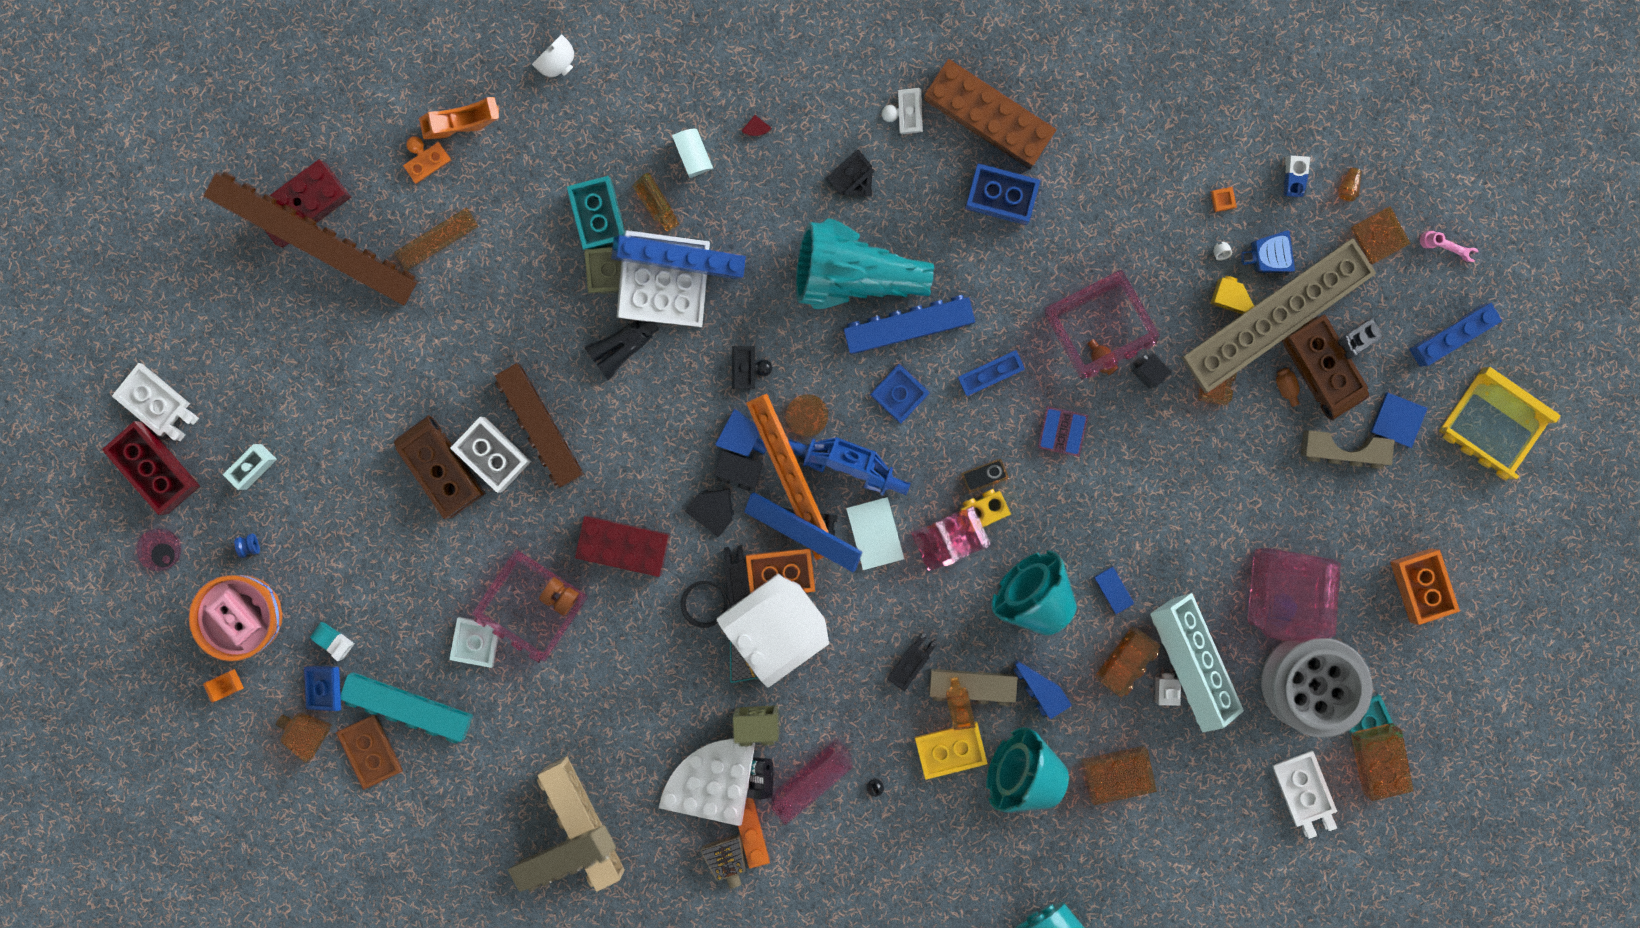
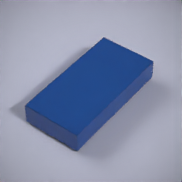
(1114, 590)

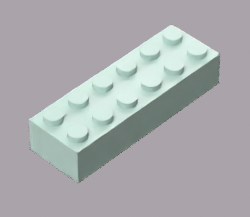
(1197, 663)

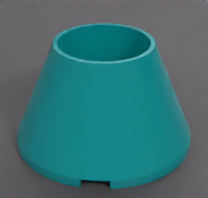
(1036, 595)
(1025, 774)

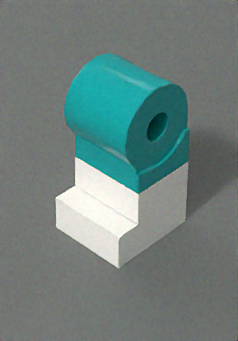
(332, 641)

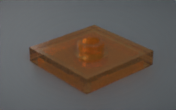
(1380, 235)

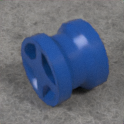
(246, 545)

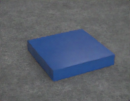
(899, 393)
(1398, 420)
(322, 688)

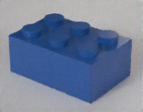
(1002, 194)

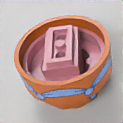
(220, 628)

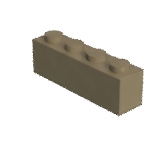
(980, 685)

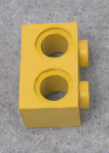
(986, 515)

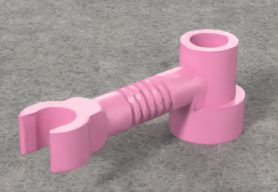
(1434, 239)

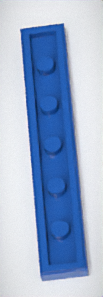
(803, 532)

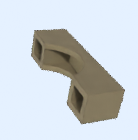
(1373, 451)

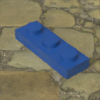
(991, 373)

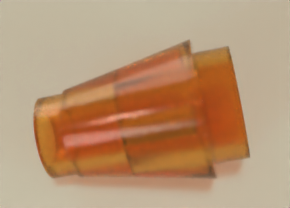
(1350, 186)

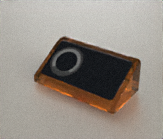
(984, 476)

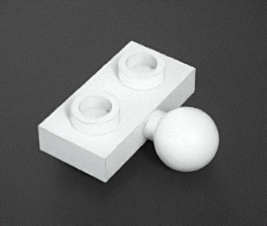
(908, 112)

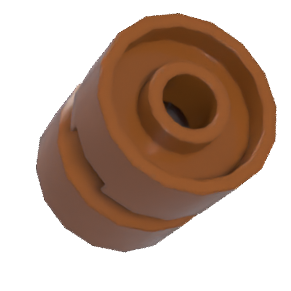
(565, 600)

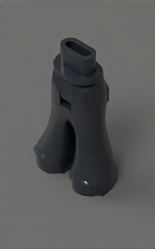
(631, 336)

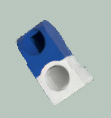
(1296, 175)

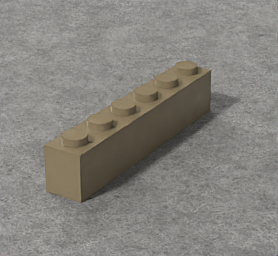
(562, 858)

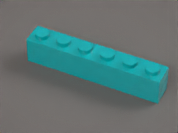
(406, 707)

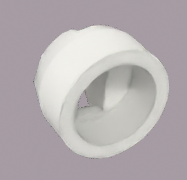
(1222, 248)

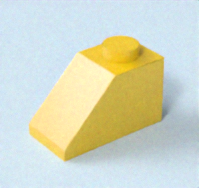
(1231, 295)

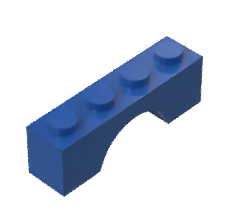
(1456, 335)

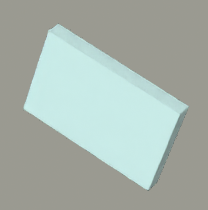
(875, 533)

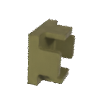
(602, 271)

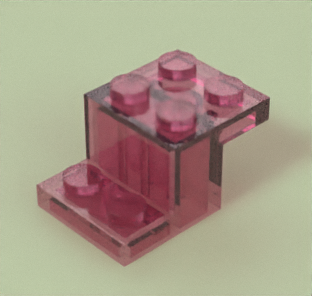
(951, 538)

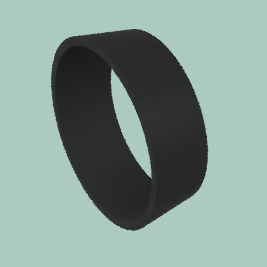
(685, 613)

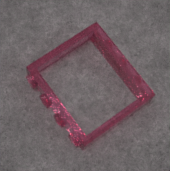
(1085, 295)
(501, 631)
(811, 781)

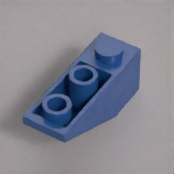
(1049, 694)

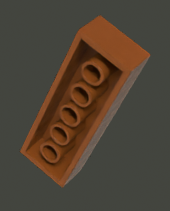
(989, 114)

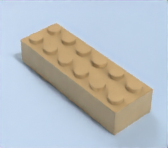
(577, 816)

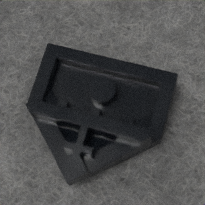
(853, 176)
(712, 510)

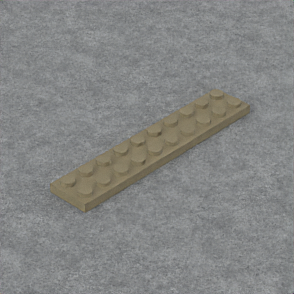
(1278, 315)

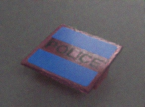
(1063, 431)

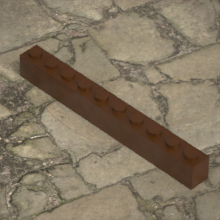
(310, 238)

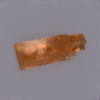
(655, 202)
(960, 706)

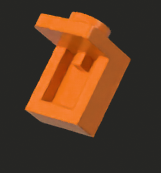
(223, 685)

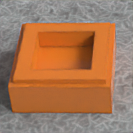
(1223, 199)

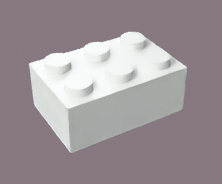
(490, 454)

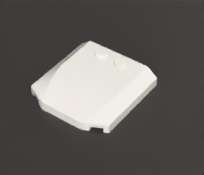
(775, 628)

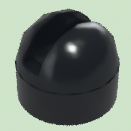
(879, 785)

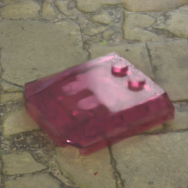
(1294, 595)

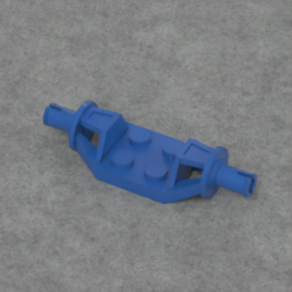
(852, 460)

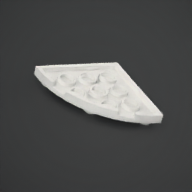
(711, 783)

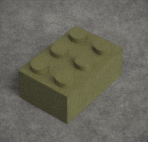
(756, 725)

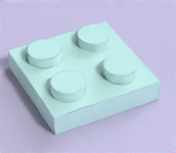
(473, 643)

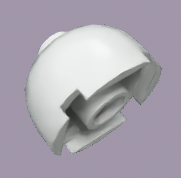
(556, 58)

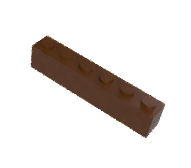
(539, 425)

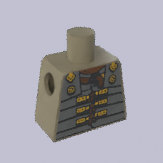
(726, 859)

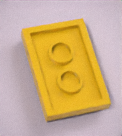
(950, 751)

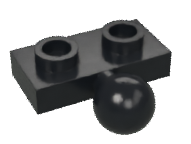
(744, 367)

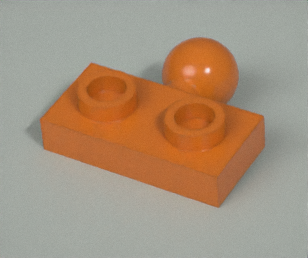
(426, 161)

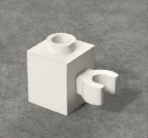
(1167, 690)

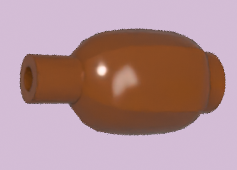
(1099, 351)
(1288, 385)

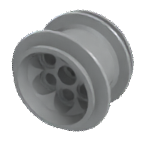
(1338, 712)

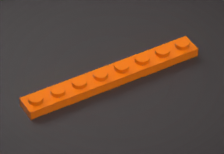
(785, 462)

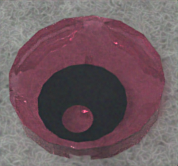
(159, 549)

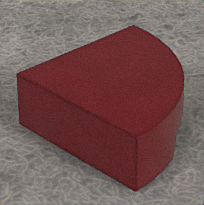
(756, 127)

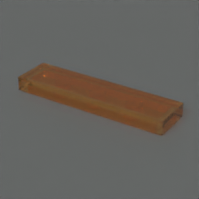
(436, 239)

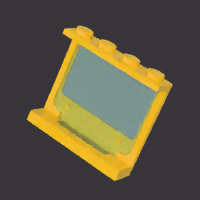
(1497, 422)

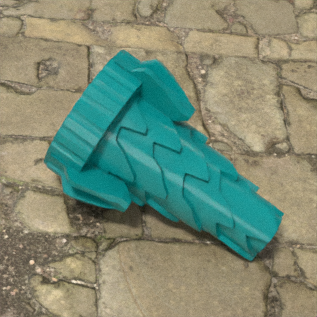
(839, 266)

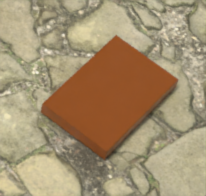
(369, 751)

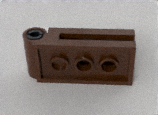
(1339, 382)
(427, 450)

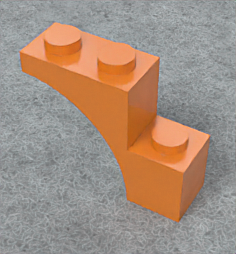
(463, 119)

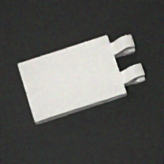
(154, 402)
(1305, 792)

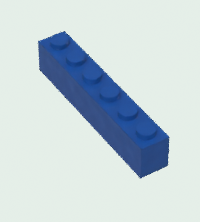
(678, 257)
(909, 325)

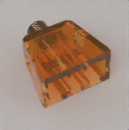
(303, 734)

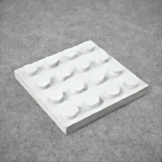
(661, 292)

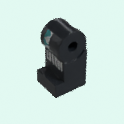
(761, 779)

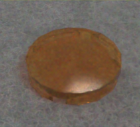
(807, 415)

